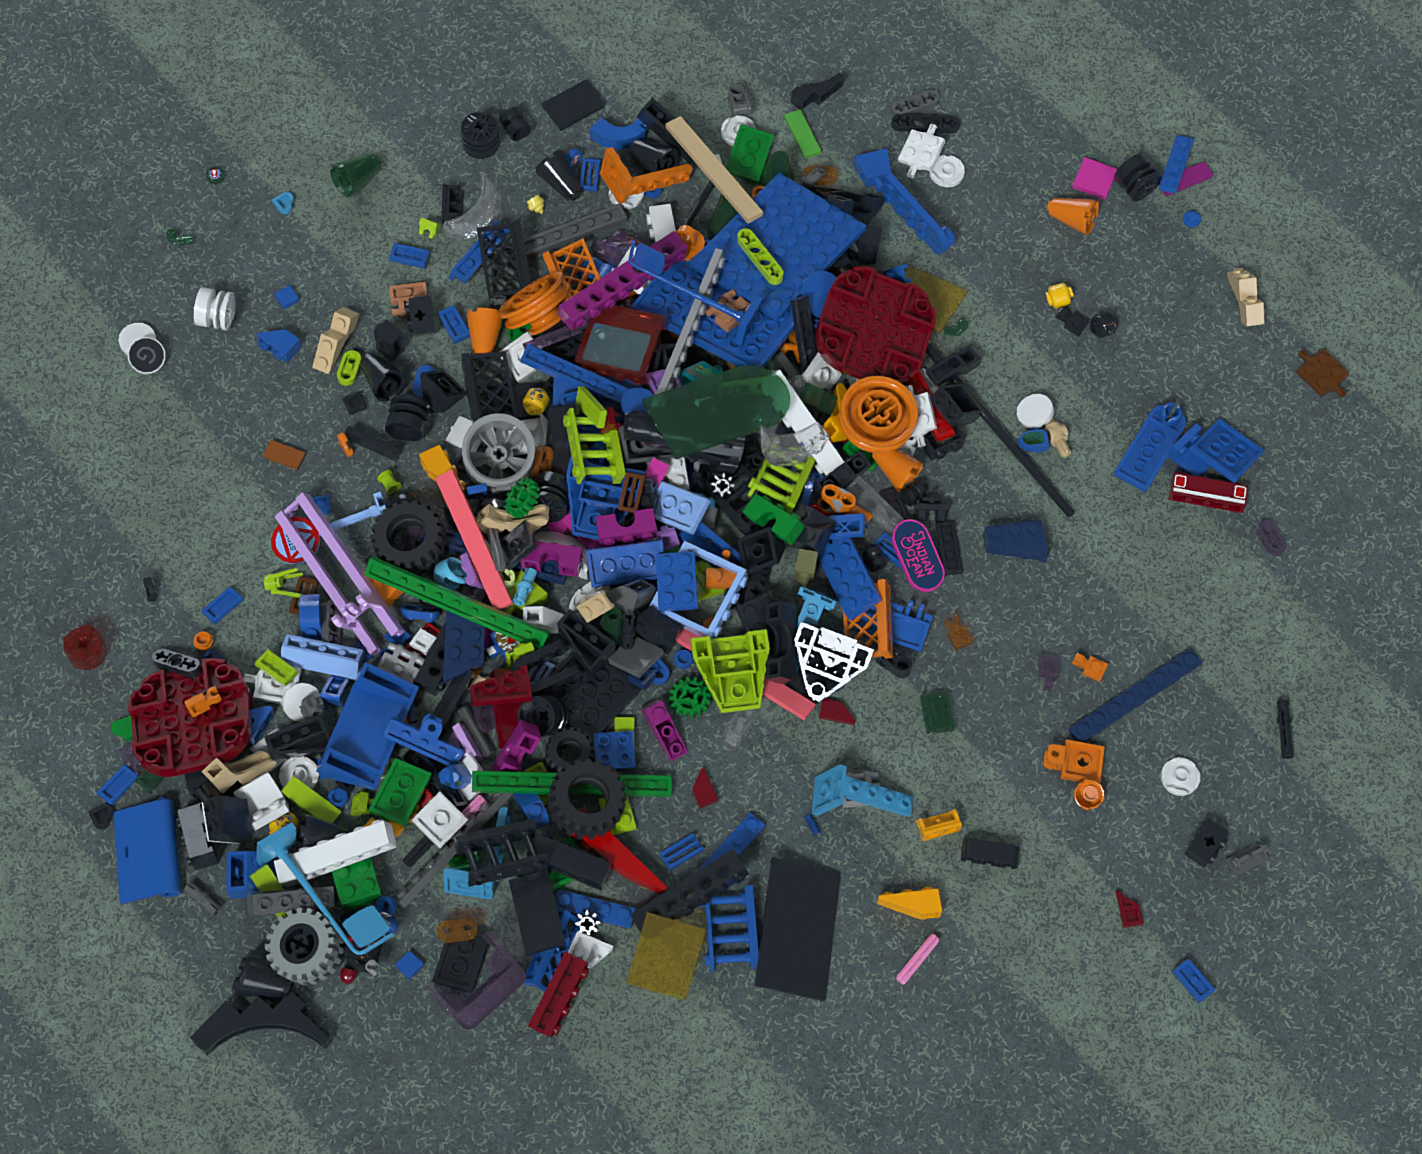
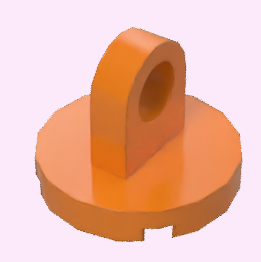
(693, 239)

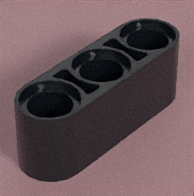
(990, 852)

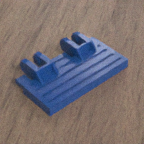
(905, 629)

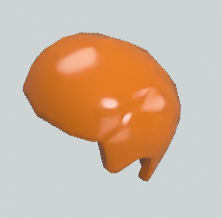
(1089, 794)

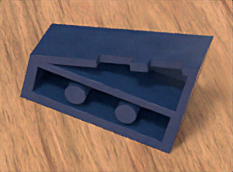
(1017, 540)

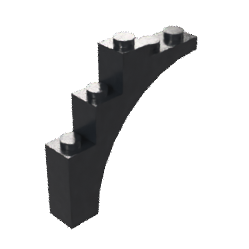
(287, 1015)

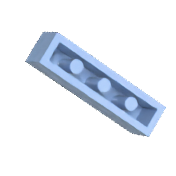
(322, 656)

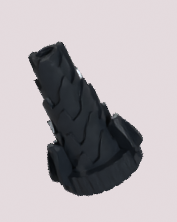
(717, 459)

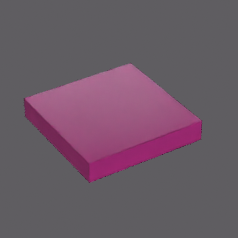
(1094, 178)

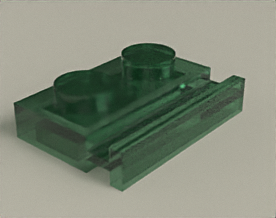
(937, 713)

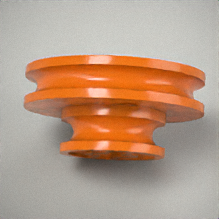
(536, 304)
(878, 414)

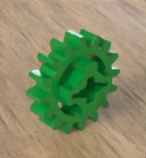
(521, 498)
(690, 689)

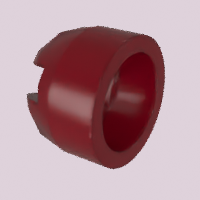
(347, 975)

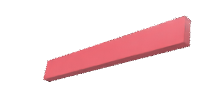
(474, 540)
(774, 691)

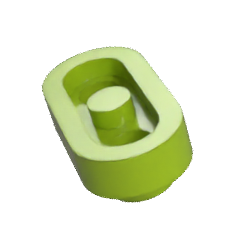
(350, 369)

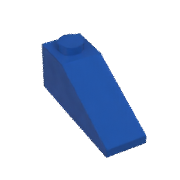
(532, 808)

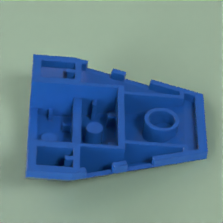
(595, 498)

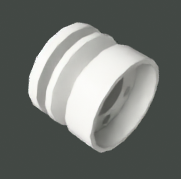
(214, 309)

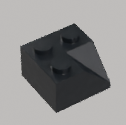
(866, 246)
(816, 531)

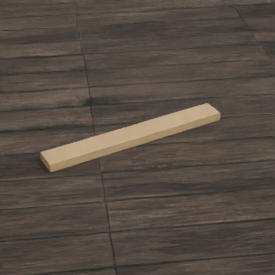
(714, 170)

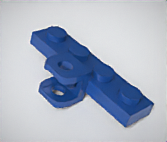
(424, 739)

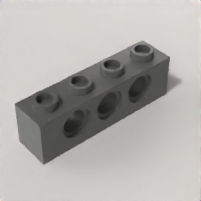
(288, 899)

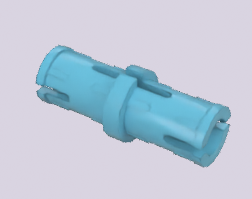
(524, 586)

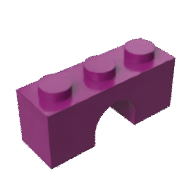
(610, 531)
(569, 558)
(522, 740)

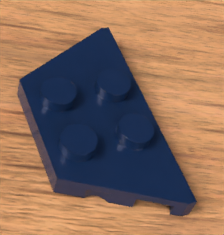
(462, 646)

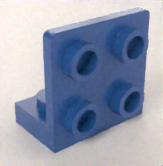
(1184, 458)

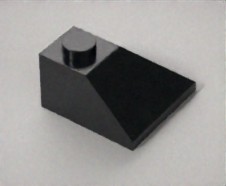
(440, 390)
(760, 550)
(657, 629)

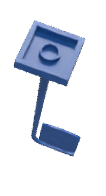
(655, 261)

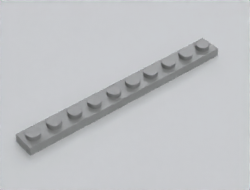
(692, 322)

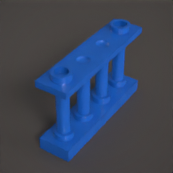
(748, 937)

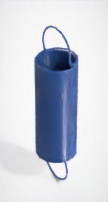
(812, 824)

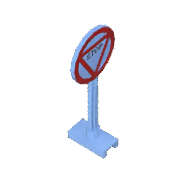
(287, 552)

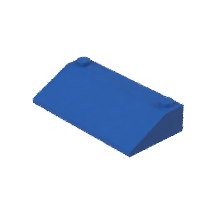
(357, 745)

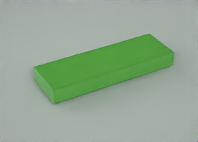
(802, 134)

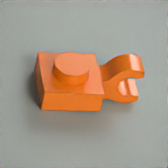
(1092, 667)
(200, 702)

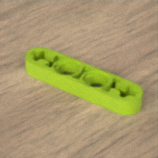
(756, 258)

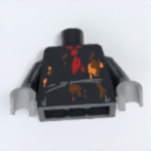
(367, 961)

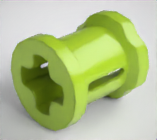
(389, 482)

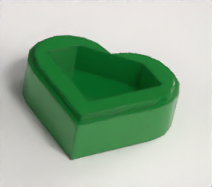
(122, 728)

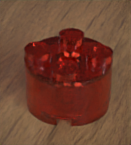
(88, 638)

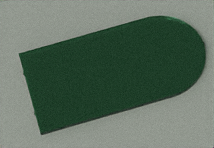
(718, 408)

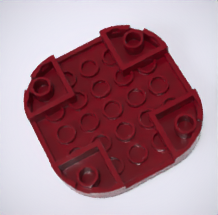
(874, 326)
(174, 742)

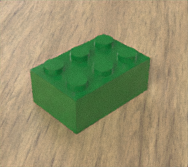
(356, 884)

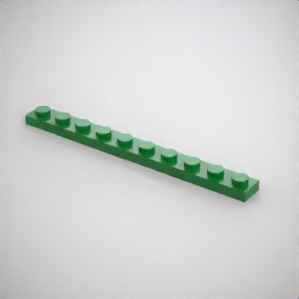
(456, 603)
(541, 782)

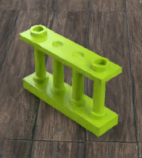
(612, 453)
(793, 490)

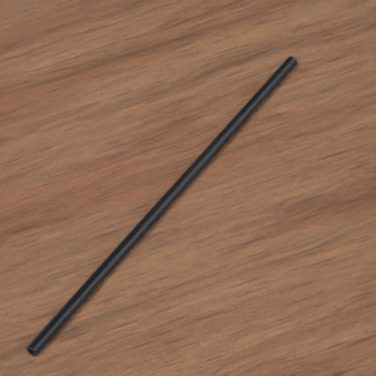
(1004, 437)

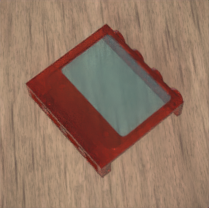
(620, 343)

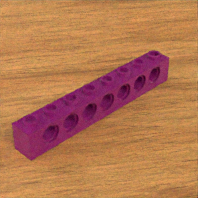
(574, 318)

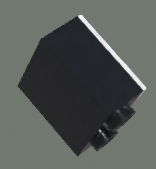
(227, 819)

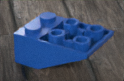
(239, 867)

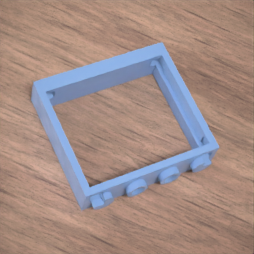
(724, 610)

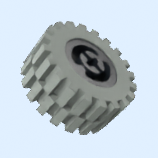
(318, 961)

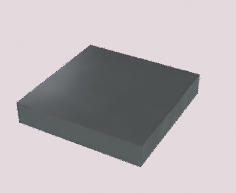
(638, 659)

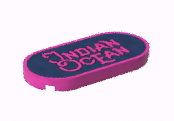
(917, 555)

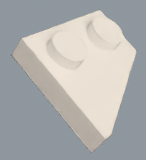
(589, 949)

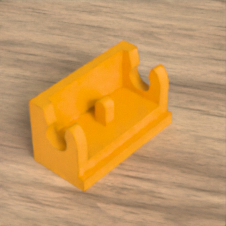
(939, 825)

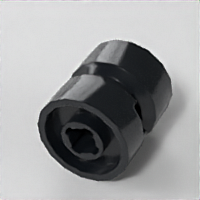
(514, 124)

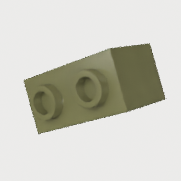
(805, 566)

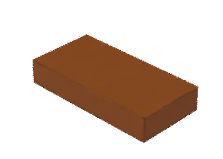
(284, 455)

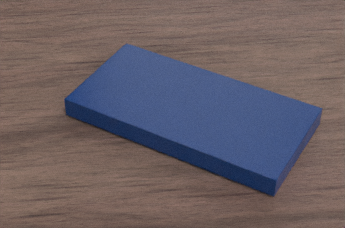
(623, 563)

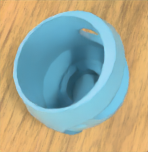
(449, 573)

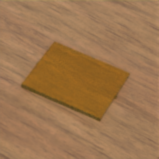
(941, 295)
(666, 956)

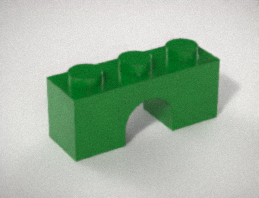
(762, 510)

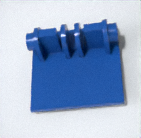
(615, 749)

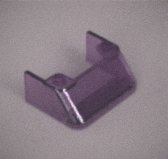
(505, 980)

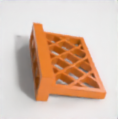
(554, 265)
(883, 623)

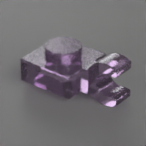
(1048, 668)

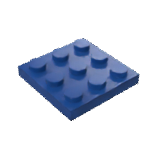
(1226, 450)

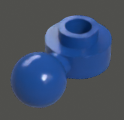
(381, 906)

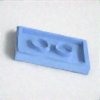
(680, 507)

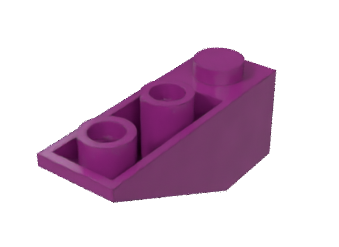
(663, 729)

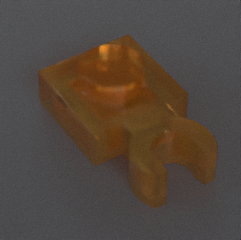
(959, 635)

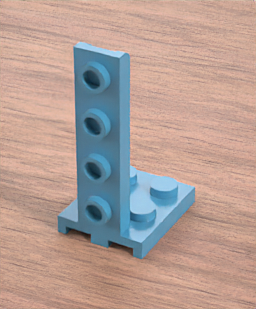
(812, 609)
(834, 786)
(457, 881)

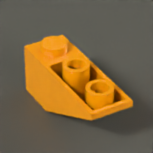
(436, 462)
(918, 904)

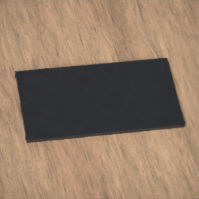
(797, 929)

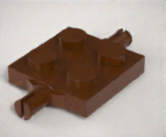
(1322, 373)

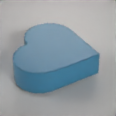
(284, 202)

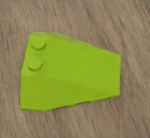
(733, 668)

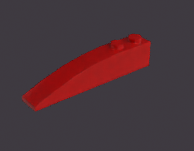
(621, 859)

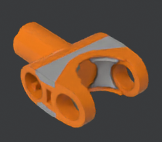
(841, 503)

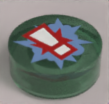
(215, 175)

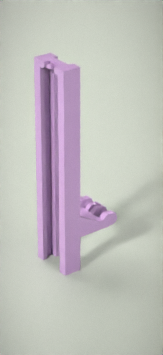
(368, 599)

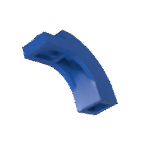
(617, 137)

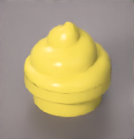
(536, 204)

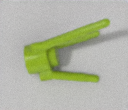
(275, 581)

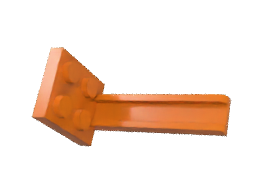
(623, 185)

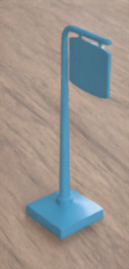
(363, 926)

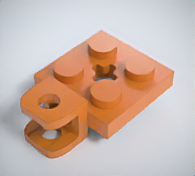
(1066, 757)

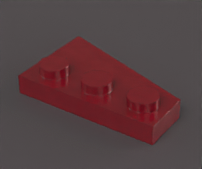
(509, 688)

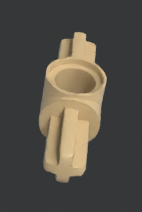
(1058, 436)

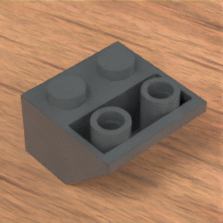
(632, 596)

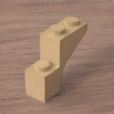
(1245, 289)
(333, 340)
(498, 519)
(594, 604)
(244, 770)

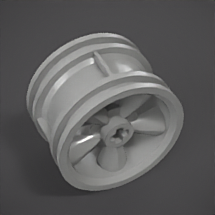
(484, 429)

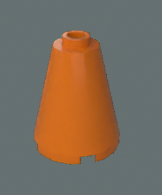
(1075, 212)
(483, 329)
(898, 467)

